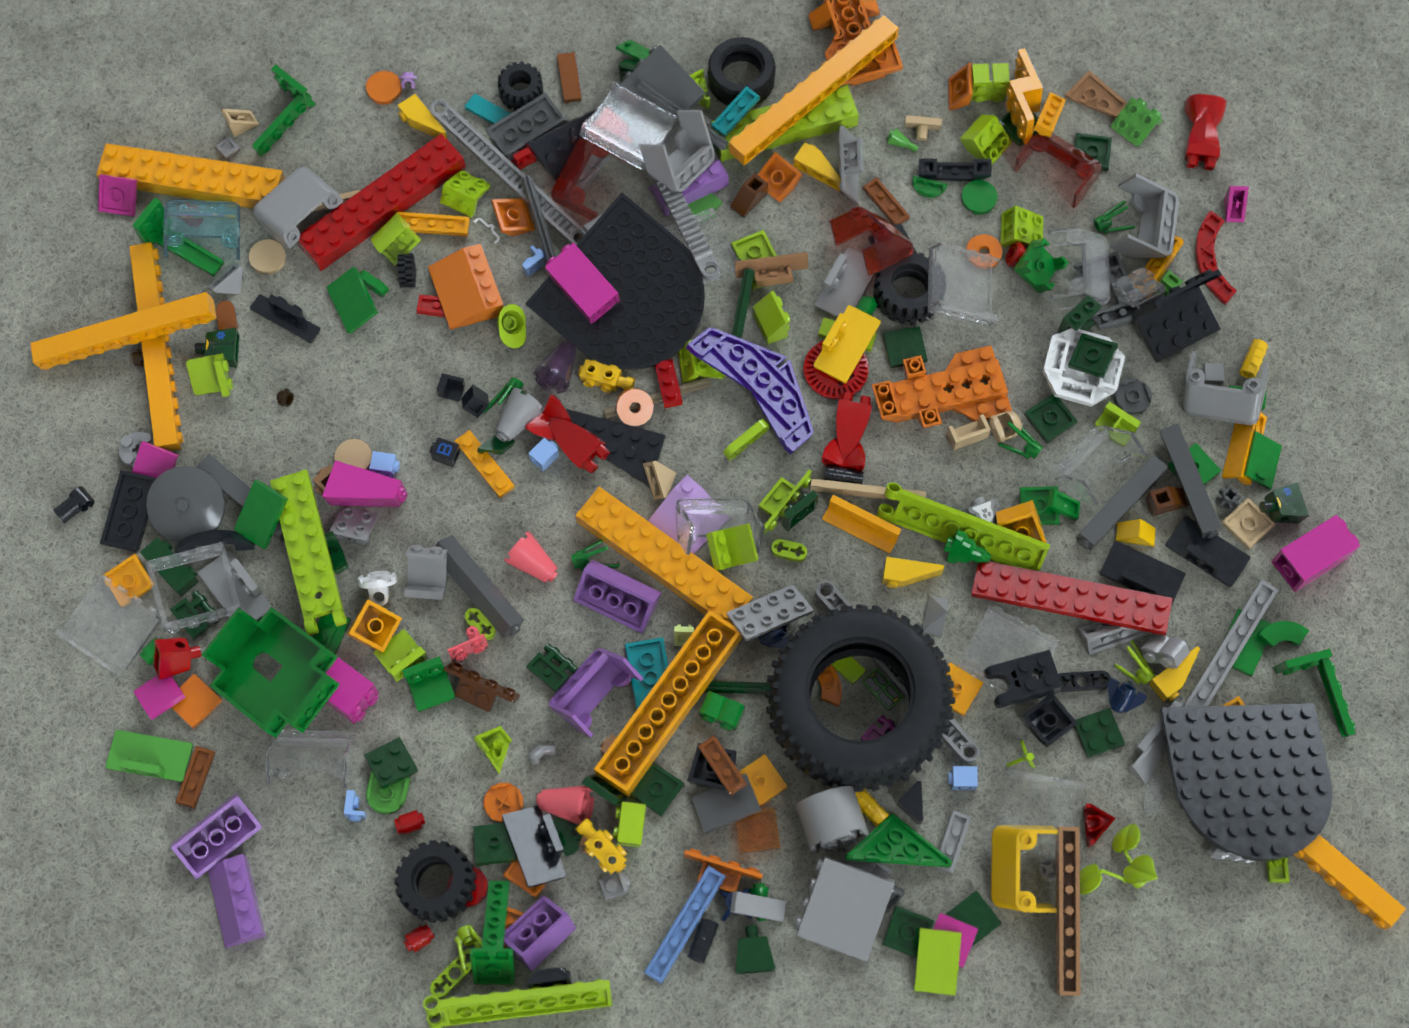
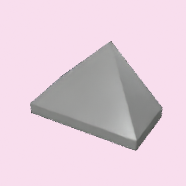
(229, 281)
(935, 615)

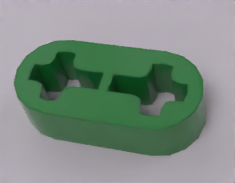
(374, 284)

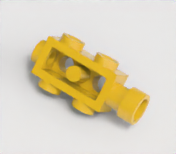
(599, 378)
(608, 847)

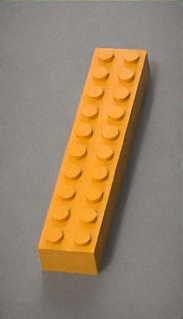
(190, 175)
(660, 555)
(668, 703)

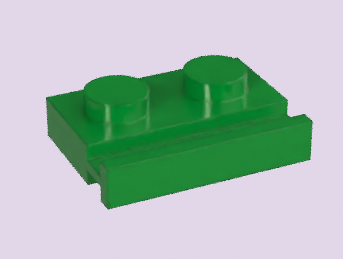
(329, 633)

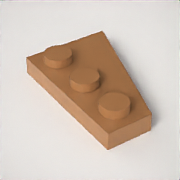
(1096, 95)

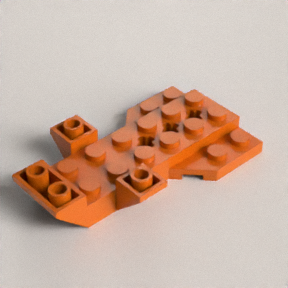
(848, 16)
(925, 395)

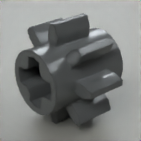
(1225, 500)

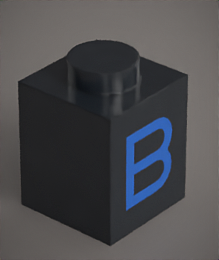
(445, 452)

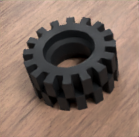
(406, 270)

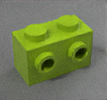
(630, 824)

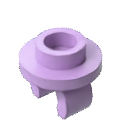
(408, 76)

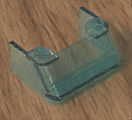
(201, 220)

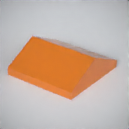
(960, 88)
(780, 177)
(512, 216)

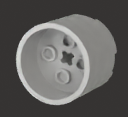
(832, 819)

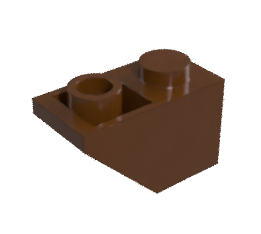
(749, 195)
(1166, 500)

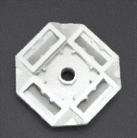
(1074, 384)

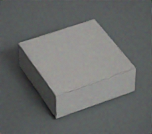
(227, 148)
(1214, 372)

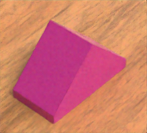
(1236, 203)

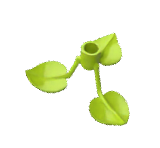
(1137, 873)

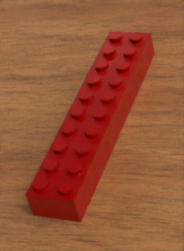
(380, 201)

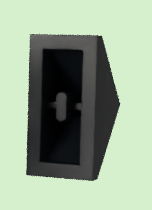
(912, 803)

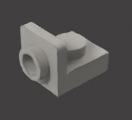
(614, 885)

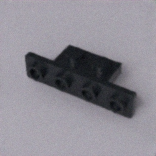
(286, 316)

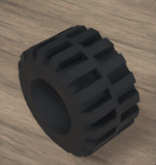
(519, 74)

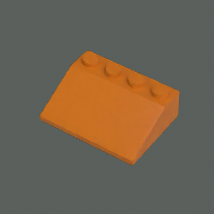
(466, 287)

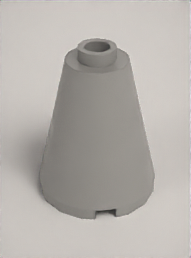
(516, 415)

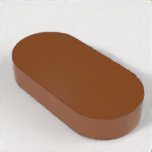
(226, 315)

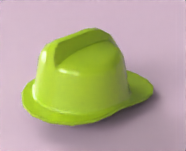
(512, 326)

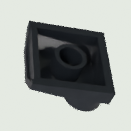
(1049, 720)
(702, 772)
(550, 977)

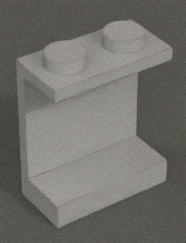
(426, 572)

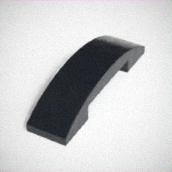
(955, 171)
(213, 537)

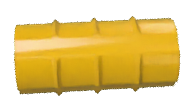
(1253, 358)
(871, 808)

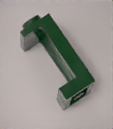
(1079, 316)

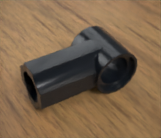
(78, 501)

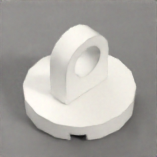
(377, 582)

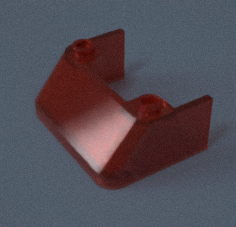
(1086, 167)
(565, 189)
(889, 242)

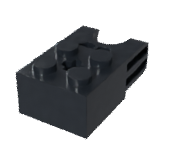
(1019, 679)

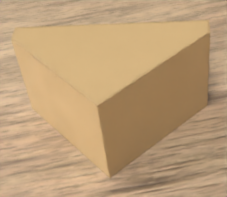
(239, 120)
(659, 478)

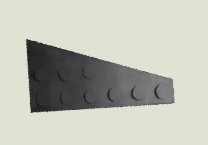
(556, 146)
(627, 444)

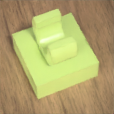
(682, 634)

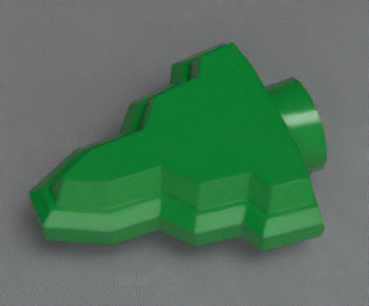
(964, 550)

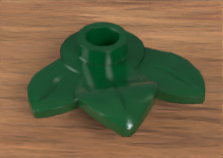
(565, 832)

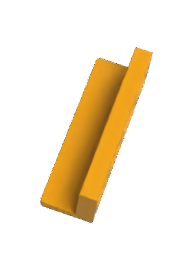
(1239, 449)
(861, 524)

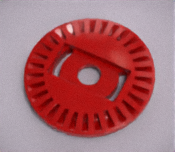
(828, 386)

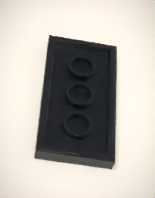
(127, 512)

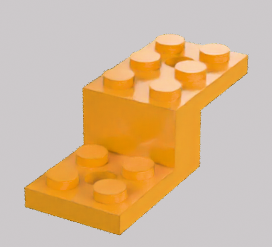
(1024, 96)

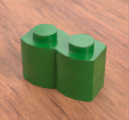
(721, 711)

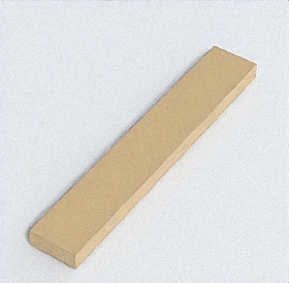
(854, 489)

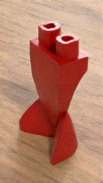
(1203, 142)
(850, 426)
(574, 440)

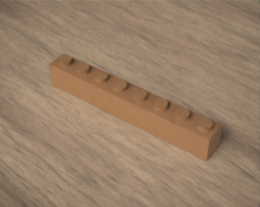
(1068, 910)

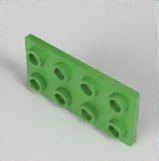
(149, 756)

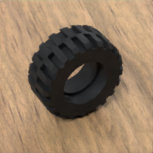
(891, 302)
(417, 863)

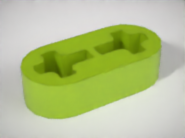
(790, 546)
(483, 621)

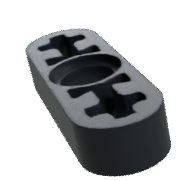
(1086, 674)

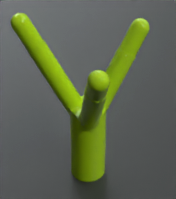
(1027, 757)

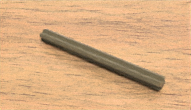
(656, 397)

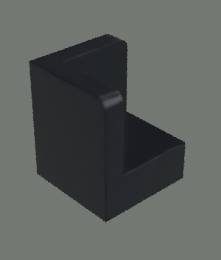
(450, 387)
(475, 401)

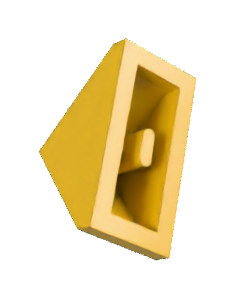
(1136, 532)

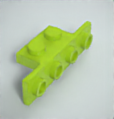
(780, 498)

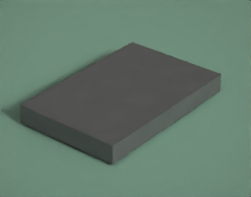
(718, 808)

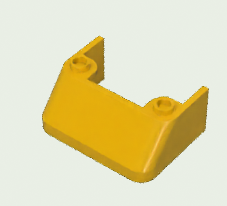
(1005, 867)

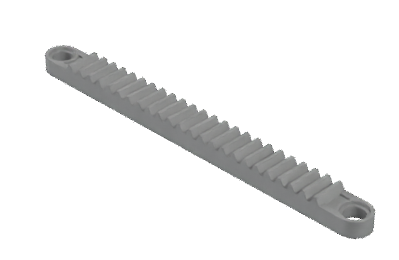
(503, 168)
(689, 231)
(956, 738)

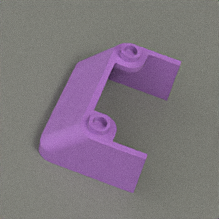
(589, 686)

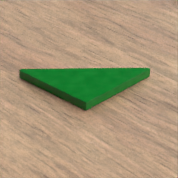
(897, 844)

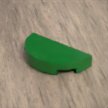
(927, 187)

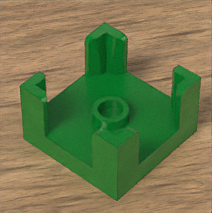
(1039, 265)

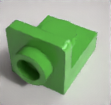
(1170, 281)

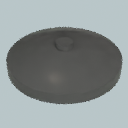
(185, 503)

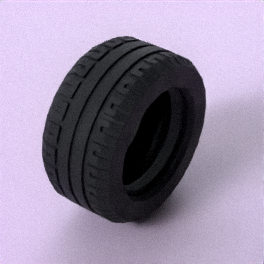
(740, 50)

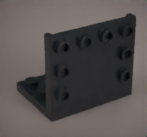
(1177, 318)

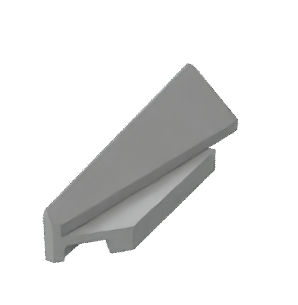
(1152, 749)

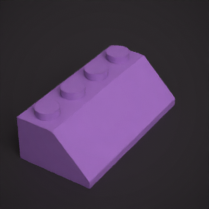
(708, 182)
(616, 596)
(215, 836)
(236, 901)

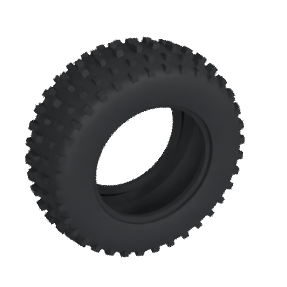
(870, 635)

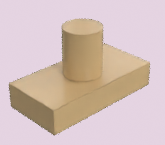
(922, 125)

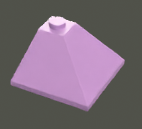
(665, 515)

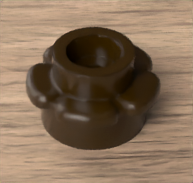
(138, 358)
(285, 397)

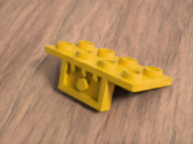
(846, 343)

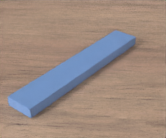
(684, 924)

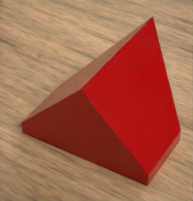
(1095, 822)

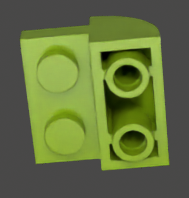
(395, 238)

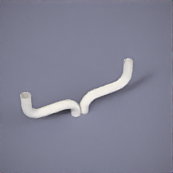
(489, 225)

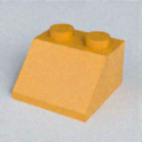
(1022, 519)
(374, 626)

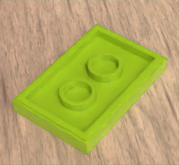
(753, 247)
(937, 961)

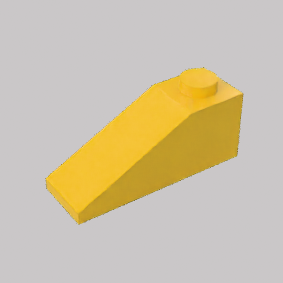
(419, 117)
(814, 163)
(904, 572)
(1171, 680)

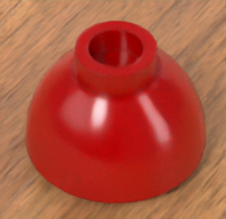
(1014, 254)

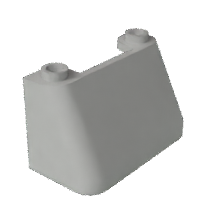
(291, 203)

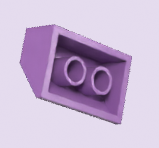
(538, 932)

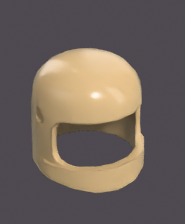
(999, 421)

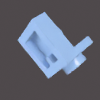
(533, 263)
(351, 803)

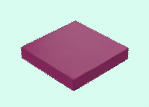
(117, 195)
(153, 460)
(158, 695)
(968, 934)

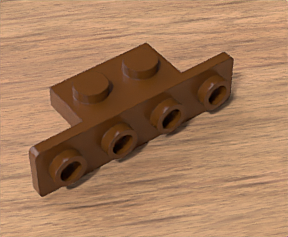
(478, 690)

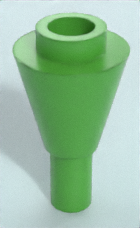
(898, 139)

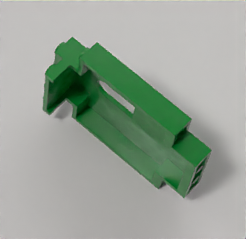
(295, 691)

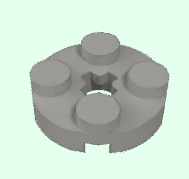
(129, 444)

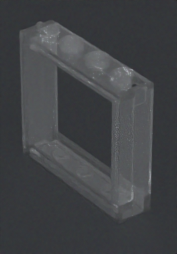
(185, 558)

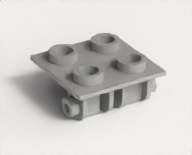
(354, 525)

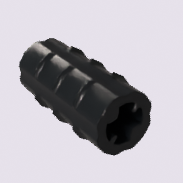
(843, 475)
(703, 940)

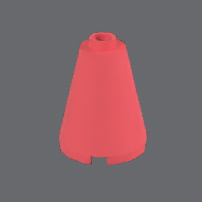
(532, 559)
(567, 803)

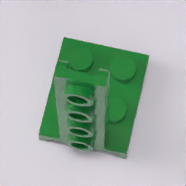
(289, 114)
(150, 228)
(1332, 686)
(492, 962)

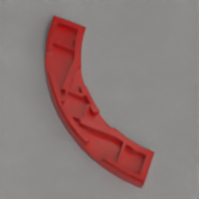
(1206, 256)

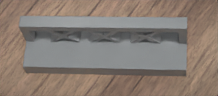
(1107, 637)

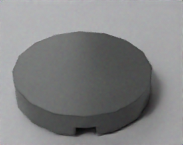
(1133, 396)

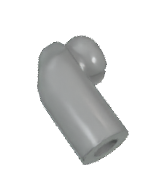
(539, 751)

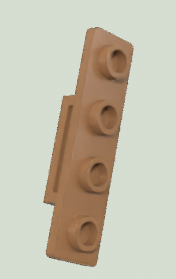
(773, 269)

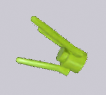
(1145, 673)
(467, 936)

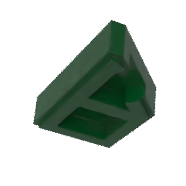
(495, 445)

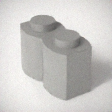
(1165, 650)

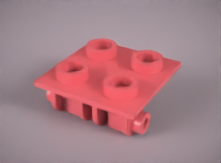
(475, 644)

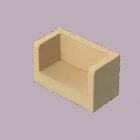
(968, 433)

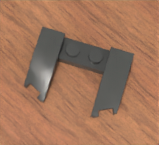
(1116, 315)

